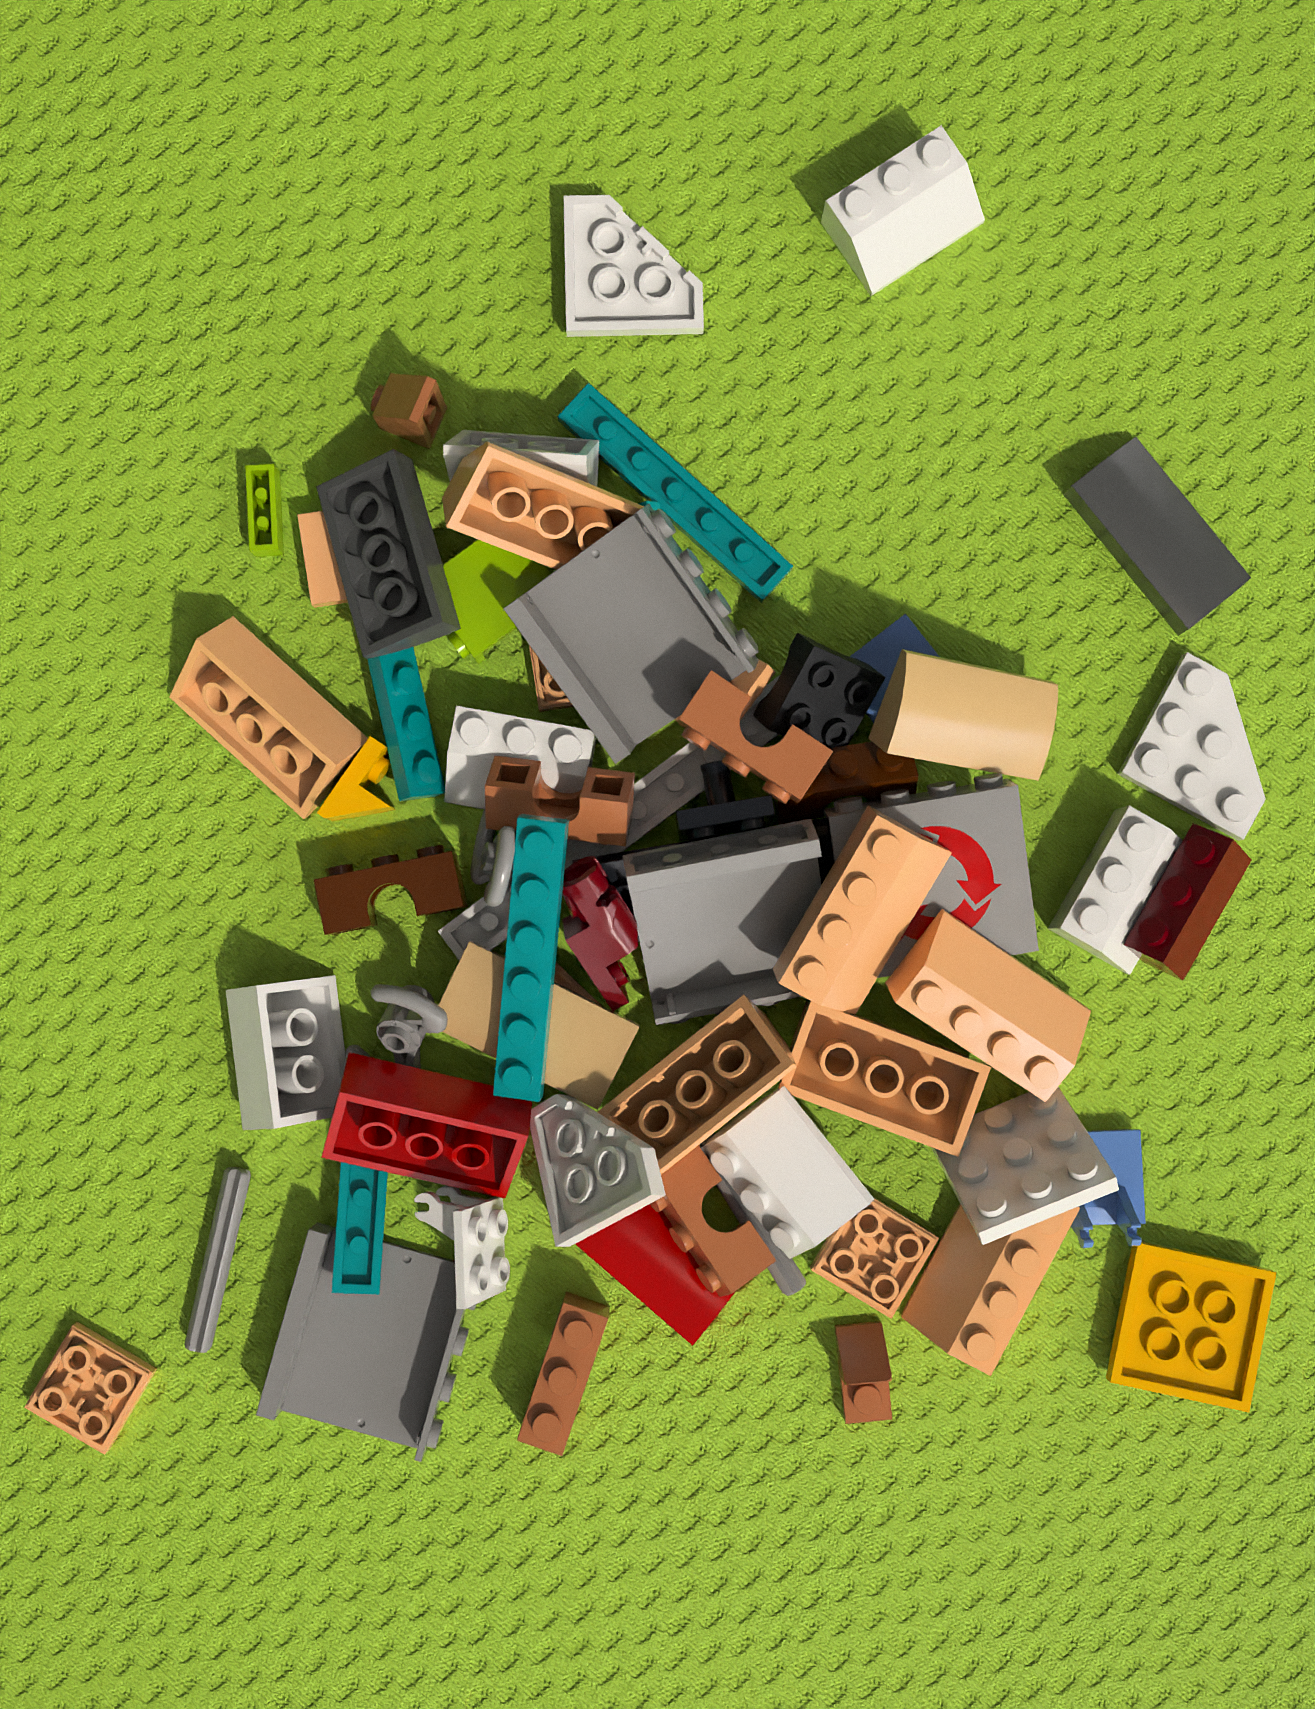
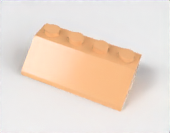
(529, 506)
(266, 715)
(860, 913)
(991, 1005)
(885, 1077)
(703, 1082)
(980, 1292)

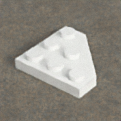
(623, 276)
(1198, 750)
(589, 1169)

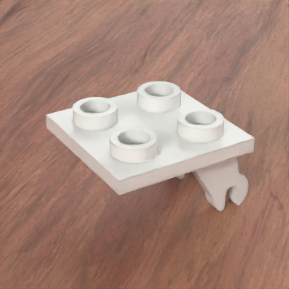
(478, 1238)

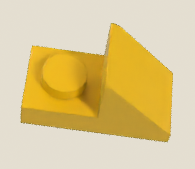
(350, 794)

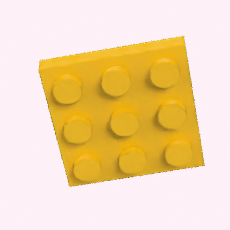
(1191, 1326)

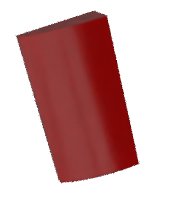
(656, 1271)

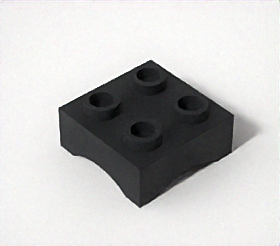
(819, 693)

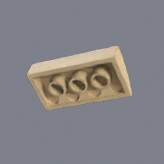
(966, 716)
(584, 1037)

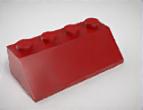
(426, 1126)

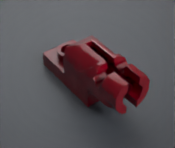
(599, 928)

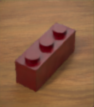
(1188, 901)

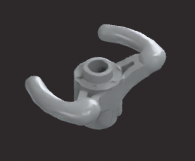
(493, 861)
(405, 1021)

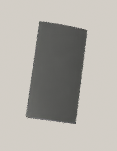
(1156, 536)
(387, 555)

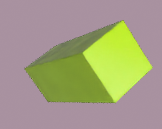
(264, 510)

